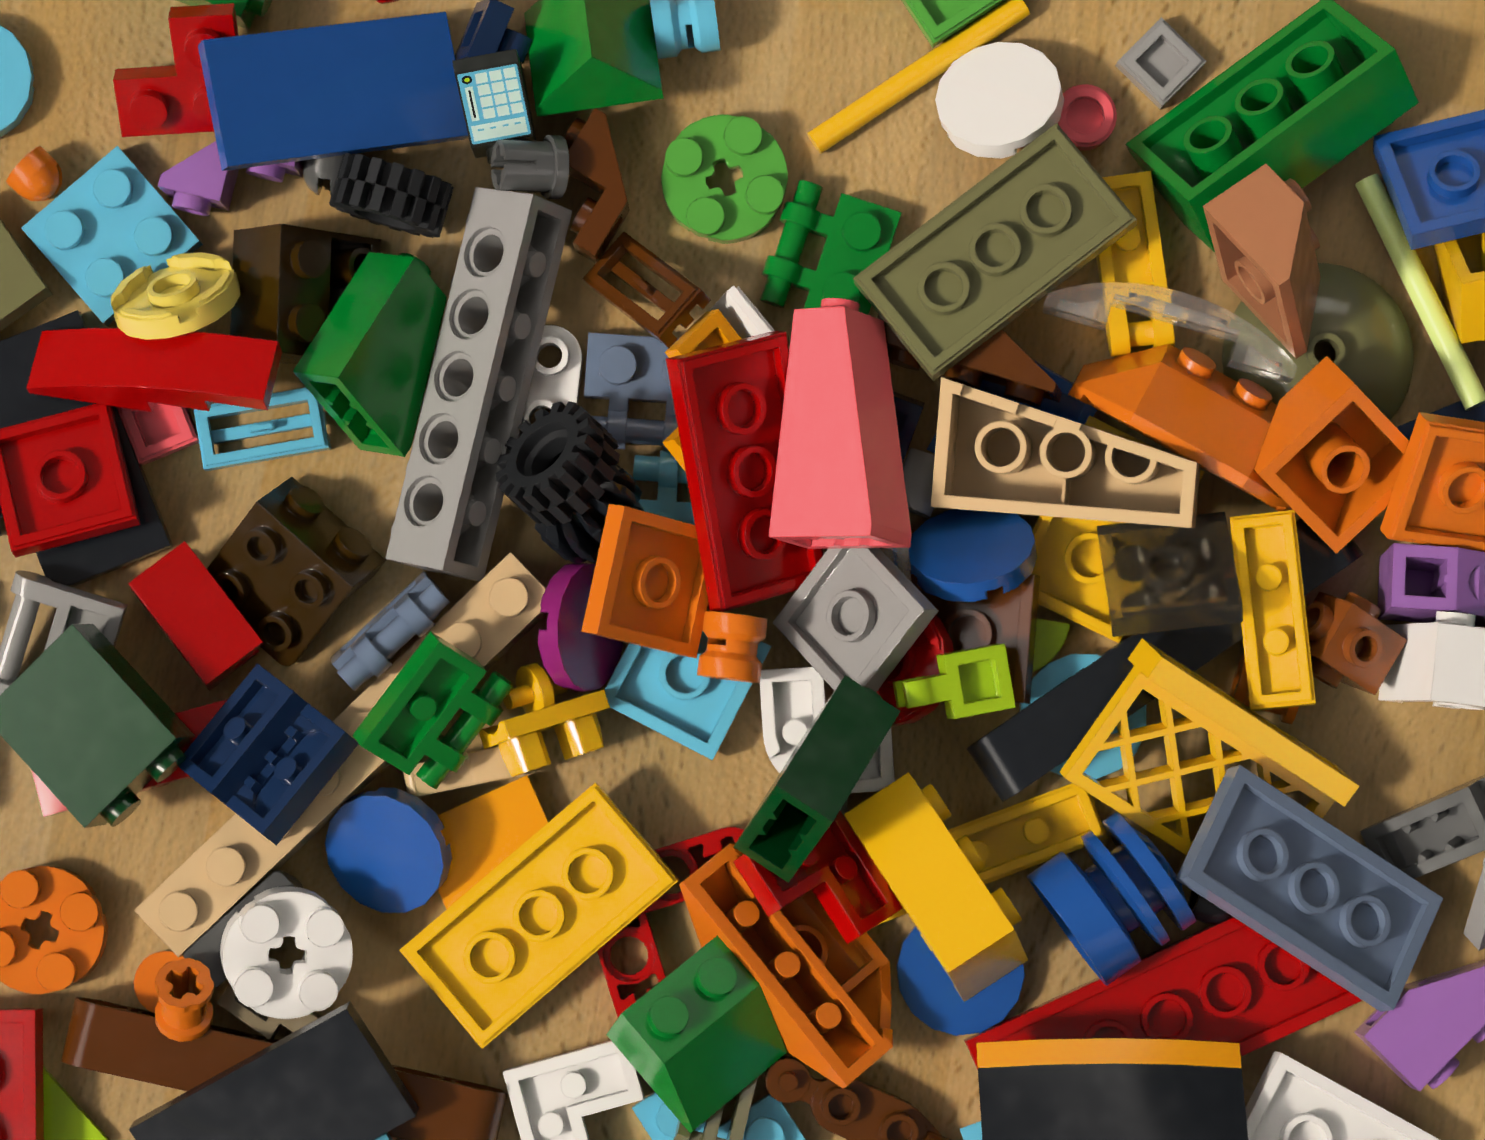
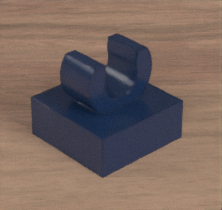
(489, 32)

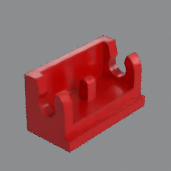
(196, 615)

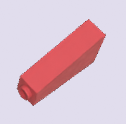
(839, 436)

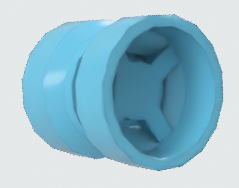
(684, 26)

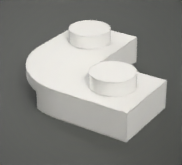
(788, 708)

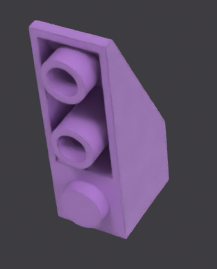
(1429, 579)
(1429, 1025)

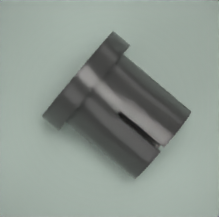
(532, 166)

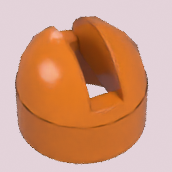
(36, 176)

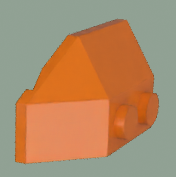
(1187, 409)
(822, 993)

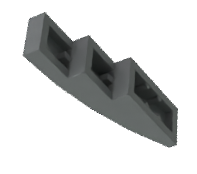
(1432, 831)

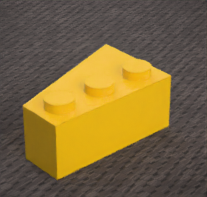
(939, 884)

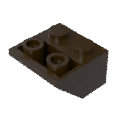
(292, 282)

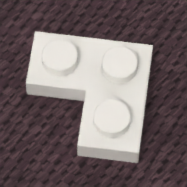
(559, 1090)

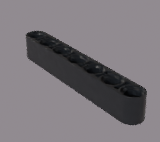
(1057, 721)

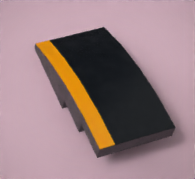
(1111, 1090)

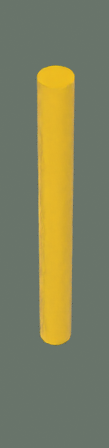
(917, 74)

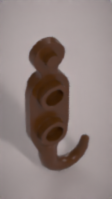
(852, 1111)

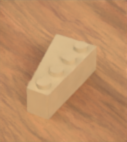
(1040, 464)

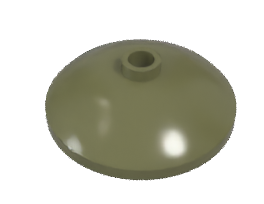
(1363, 328)

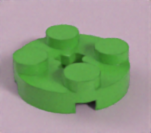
(708, 211)

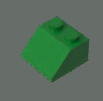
(700, 1034)

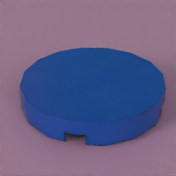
(971, 553)
(388, 850)
(937, 1003)

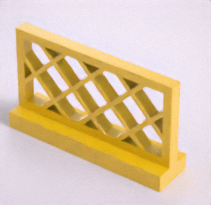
(1224, 719)

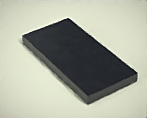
(101, 554)
(307, 1086)

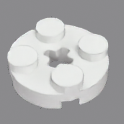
(310, 982)

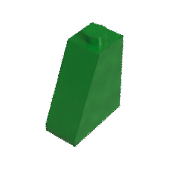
(377, 352)

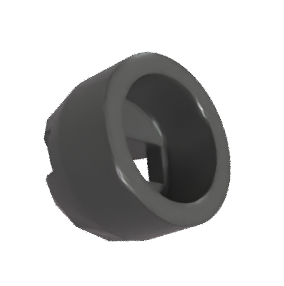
(318, 169)

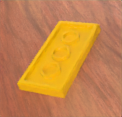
(539, 915)

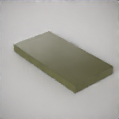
(995, 251)

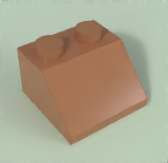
(1268, 253)

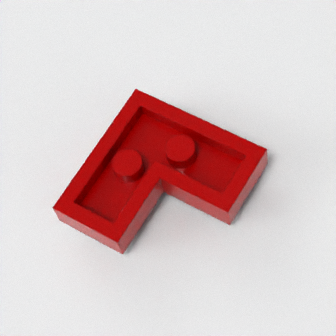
(174, 96)
(838, 875)

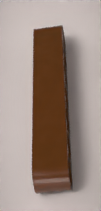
(129, 1045)

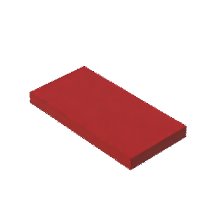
(729, 436)

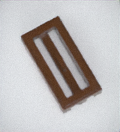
(674, 312)

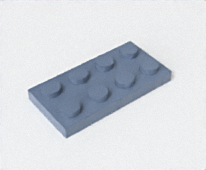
(1309, 888)

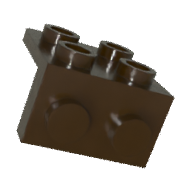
(292, 568)

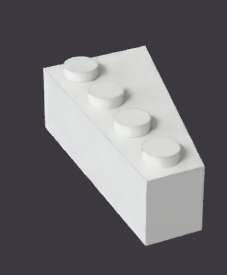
(1439, 663)

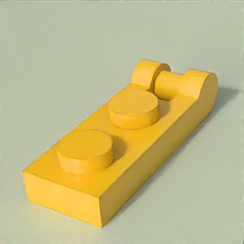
(1135, 259)

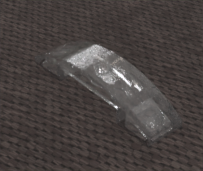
(1251, 349)

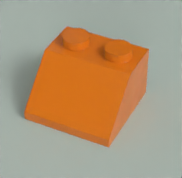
(1331, 454)

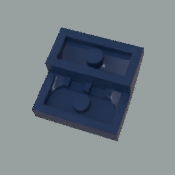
(267, 754)

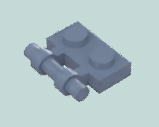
(625, 371)
(377, 642)

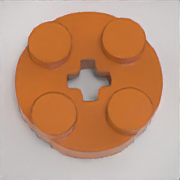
(74, 913)

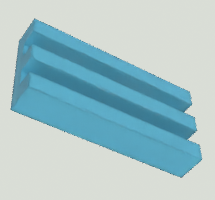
(314, 420)

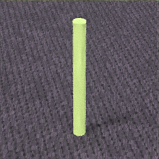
(1421, 292)

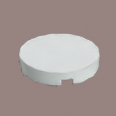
(999, 99)

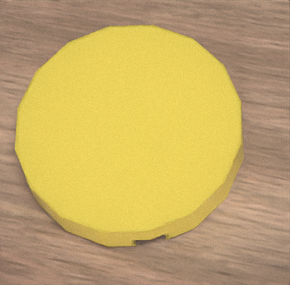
(177, 298)

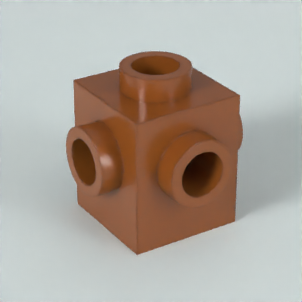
(1350, 642)

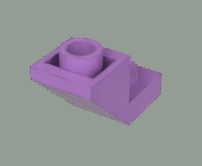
(202, 184)

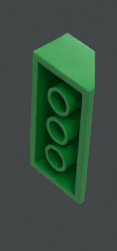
(1286, 104)

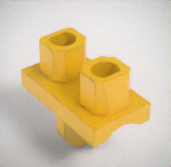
(521, 736)

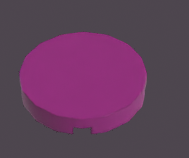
(572, 656)

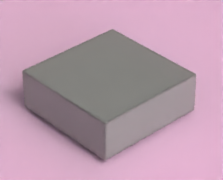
(1160, 63)

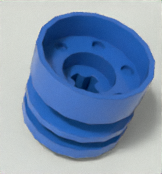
(1112, 897)

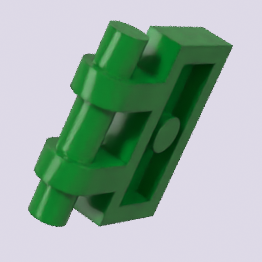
(853, 242)
(421, 704)

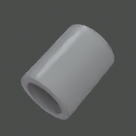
(918, 481)

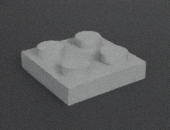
(855, 616)

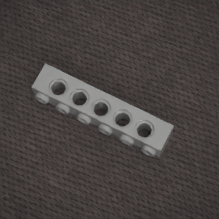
(478, 382)

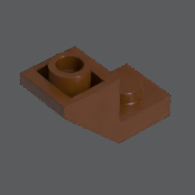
(596, 165)

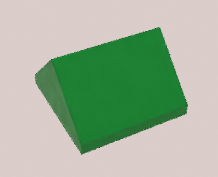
(591, 54)

